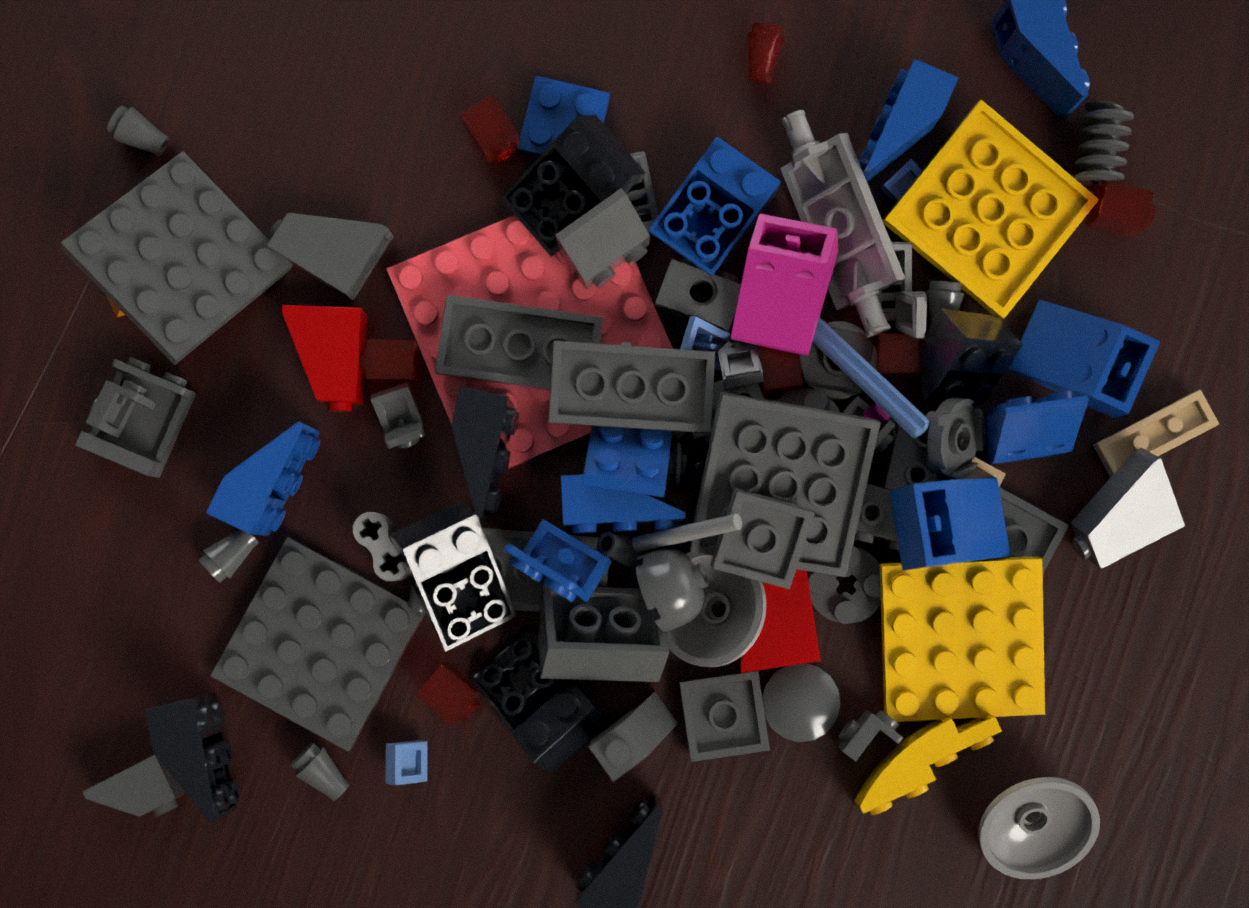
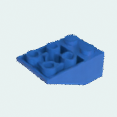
(1042, 51)
(914, 109)
(715, 206)
(1084, 355)
(1033, 429)
(258, 488)
(592, 506)
(949, 522)

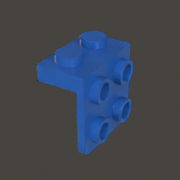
(566, 562)

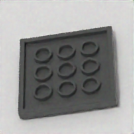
(176, 257)
(794, 457)
(318, 644)

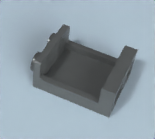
(148, 432)

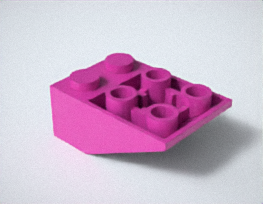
(784, 283)

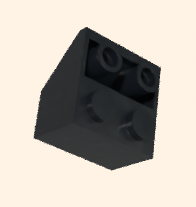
(965, 355)

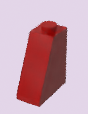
(330, 351)
(787, 631)

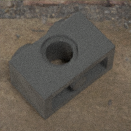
(676, 300)

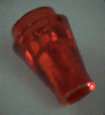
(764, 49)

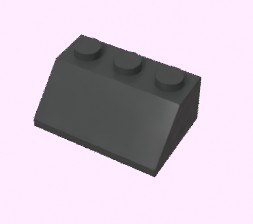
(600, 638)

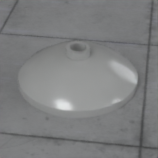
(718, 639)
(1039, 828)

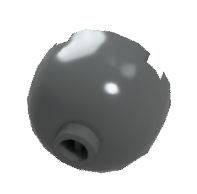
(671, 586)

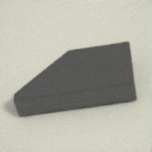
(740, 364)

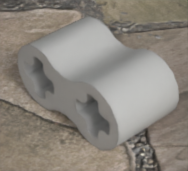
(380, 547)

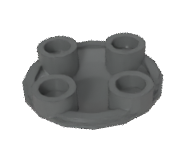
(801, 702)

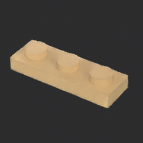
(1158, 431)

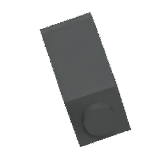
(138, 789)

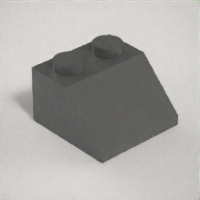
(603, 240)

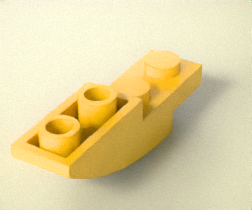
(907, 766)

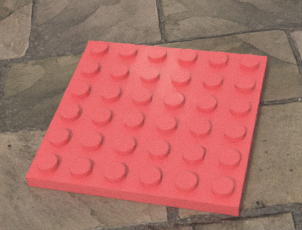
(513, 268)

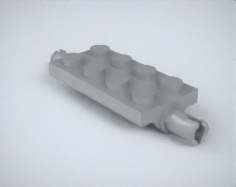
(834, 193)

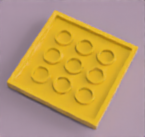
(990, 210)
(963, 639)

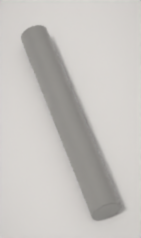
(687, 532)

